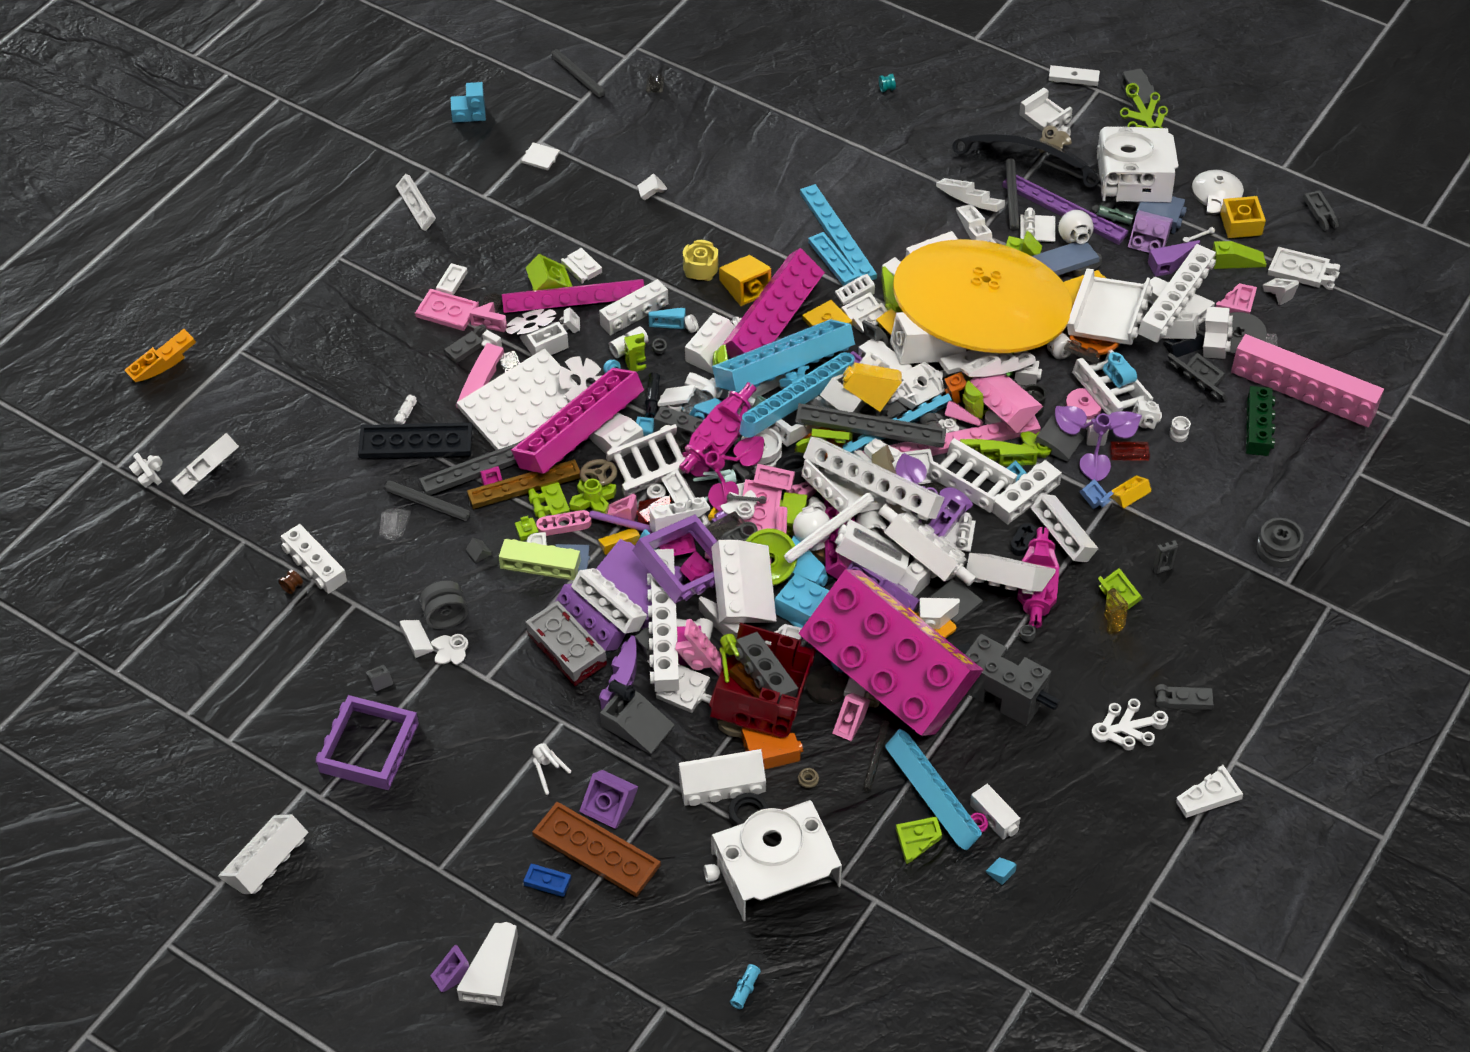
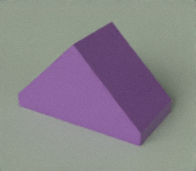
(450, 970)

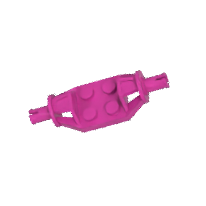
(719, 428)
(1041, 553)

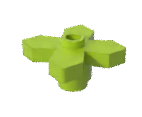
(593, 495)

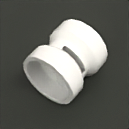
(1179, 429)

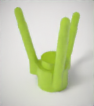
(728, 645)

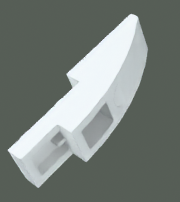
(204, 464)

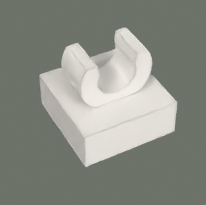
(570, 320)
(489, 337)

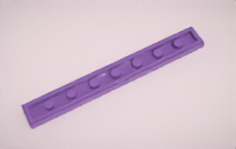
(1062, 206)

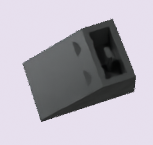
(636, 722)

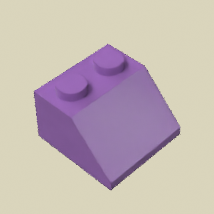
(608, 798)

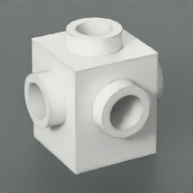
(1150, 413)

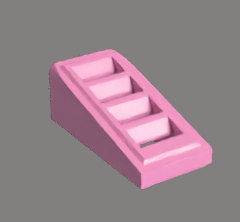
(955, 411)

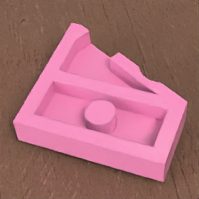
(1239, 299)

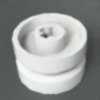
(772, 448)

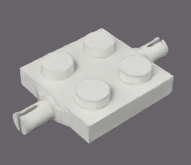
(691, 690)

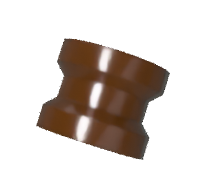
(290, 581)

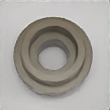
(808, 773)

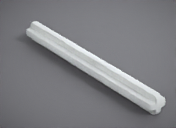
(828, 528)

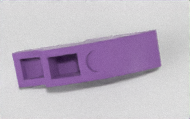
(896, 590)
(623, 669)

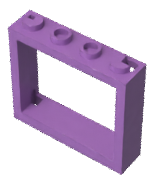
(667, 580)
(358, 774)

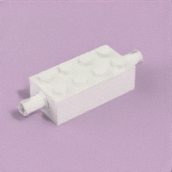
(926, 545)

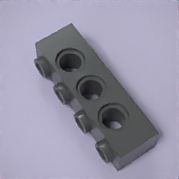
(685, 423)
(764, 666)

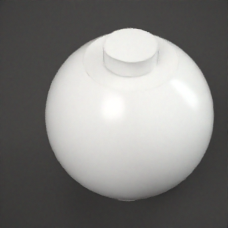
(1076, 227)
(808, 522)

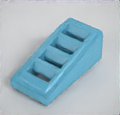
(668, 318)

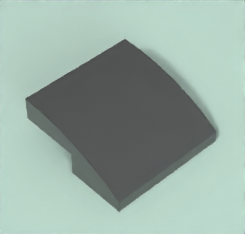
(1061, 443)

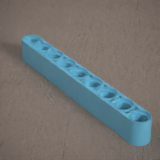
(787, 399)

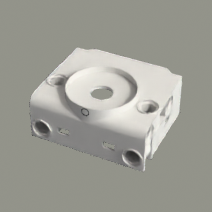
(1138, 161)
(766, 871)

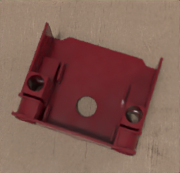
(764, 713)

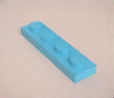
(833, 258)

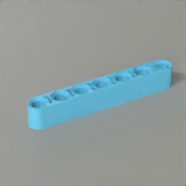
(933, 789)

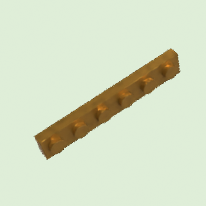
(522, 484)

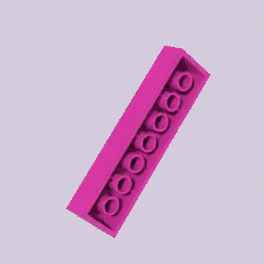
(775, 304)
(577, 420)

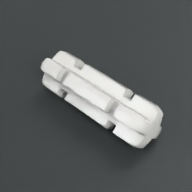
(405, 409)

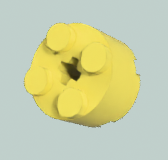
(700, 260)

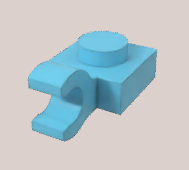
(793, 376)

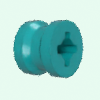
(887, 82)

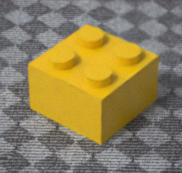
(1242, 217)

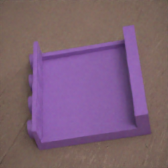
(630, 575)

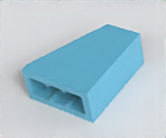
(810, 567)

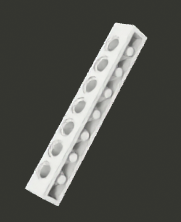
(1177, 293)
(930, 501)
(663, 623)

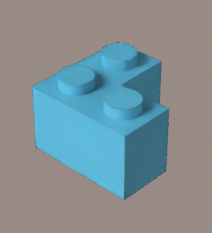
(471, 106)

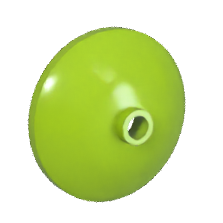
(779, 544)

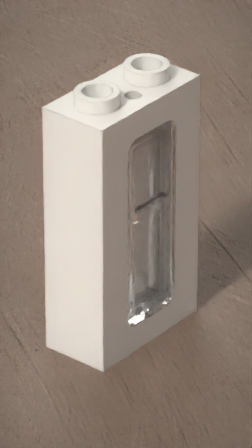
(872, 551)

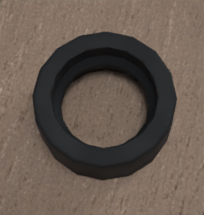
(790, 461)
(742, 800)

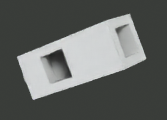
(996, 810)

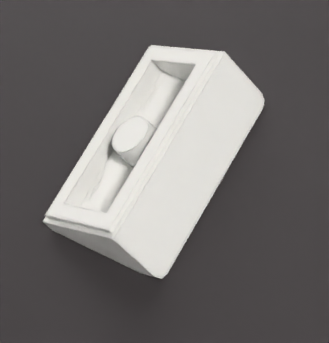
(416, 637)

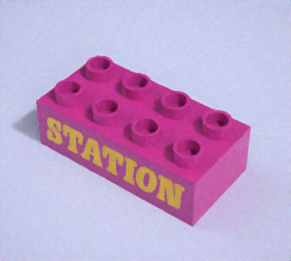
(890, 652)

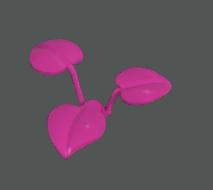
(749, 453)

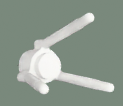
(544, 756)

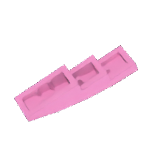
(482, 369)

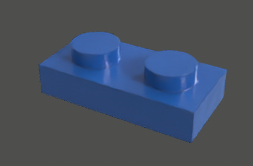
(547, 880)

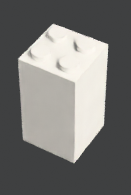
(916, 345)

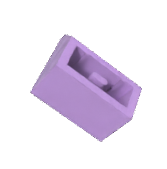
(1149, 231)

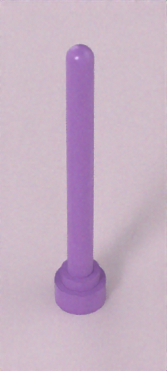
(619, 521)

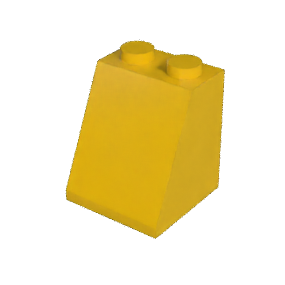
(745, 278)
(872, 383)

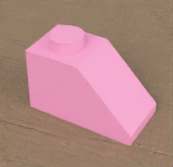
(851, 716)

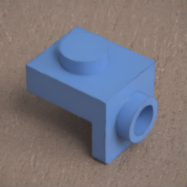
(1095, 494)

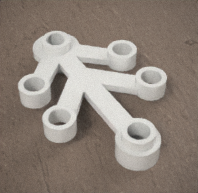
(1127, 726)

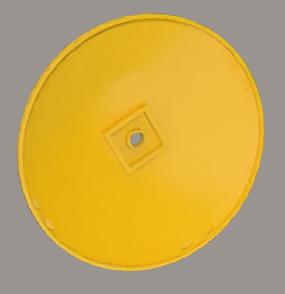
(982, 296)

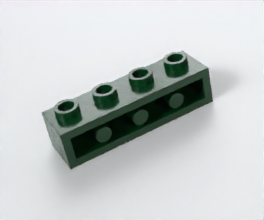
(1259, 421)

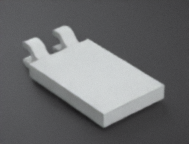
(1304, 268)

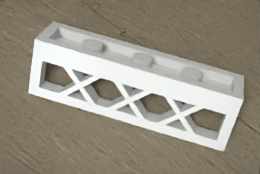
(680, 490)

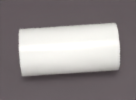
(617, 345)

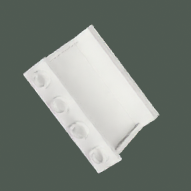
(1108, 309)
(836, 491)

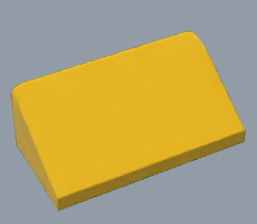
(1131, 491)
(608, 542)

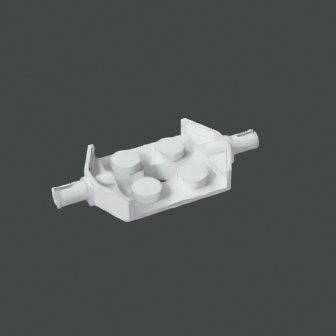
(912, 393)

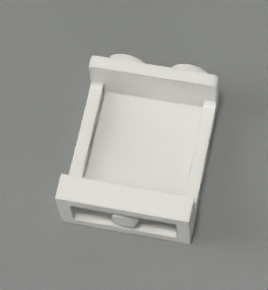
(1043, 112)

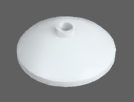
(1218, 184)

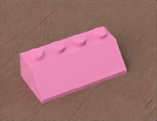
(1007, 400)

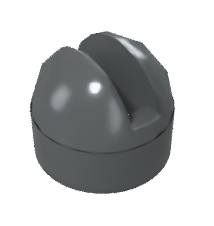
(657, 344)
(1027, 633)

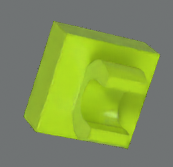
(525, 528)

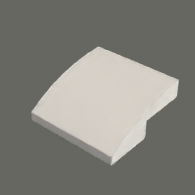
(864, 309)

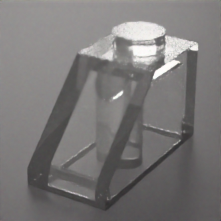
(393, 523)

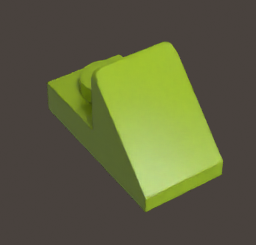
(1027, 245)

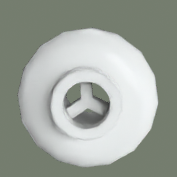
(1056, 347)

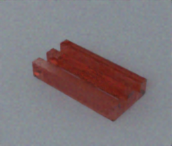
(1129, 450)

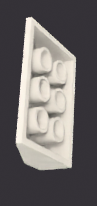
(743, 582)

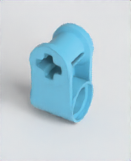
(1119, 371)

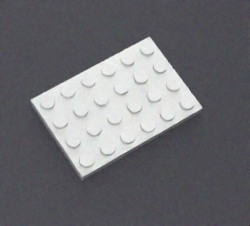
(517, 401)

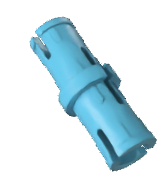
(745, 986)

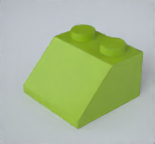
(547, 274)

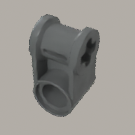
(892, 411)
(740, 532)

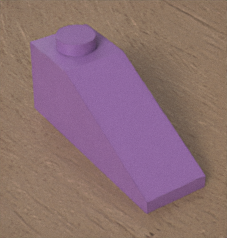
(948, 516)

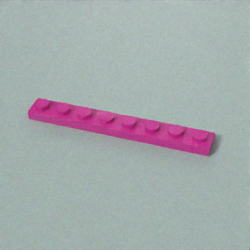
(569, 296)

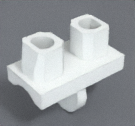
(149, 467)

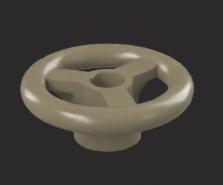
(598, 473)

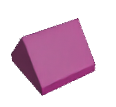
(490, 475)

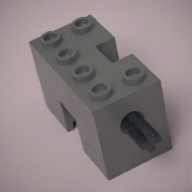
(1020, 687)

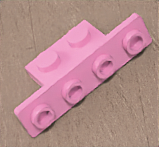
(698, 650)

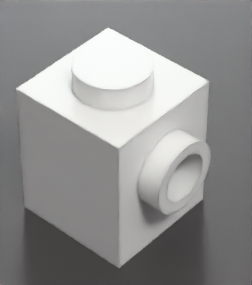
(1028, 375)

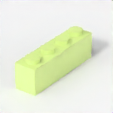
(539, 559)

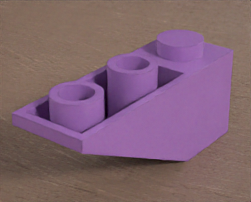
(1169, 258)

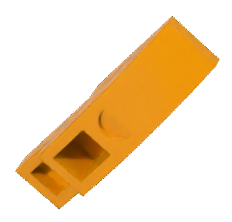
(160, 360)

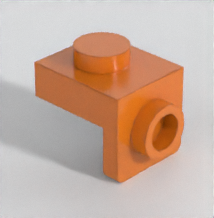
(954, 385)

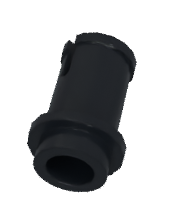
(622, 690)

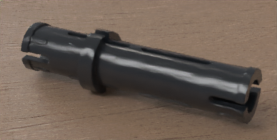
(652, 395)

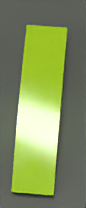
(1003, 452)

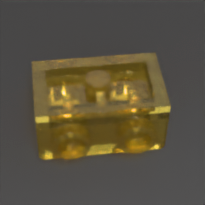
(1115, 611)

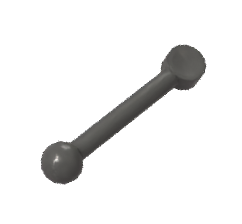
(762, 499)

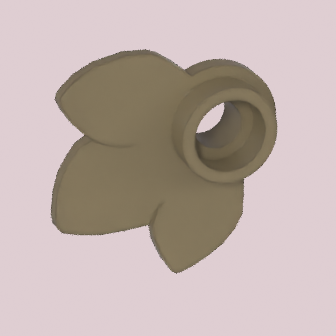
(1059, 138)

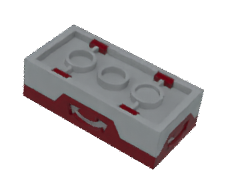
(566, 643)

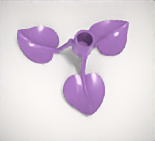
(1124, 426)
(915, 471)

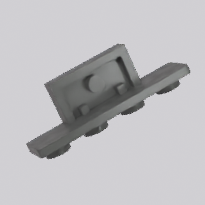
(1203, 372)

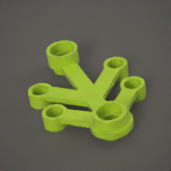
(1145, 114)

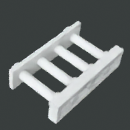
(1101, 393)
(977, 462)
(647, 478)

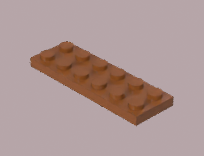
(596, 849)

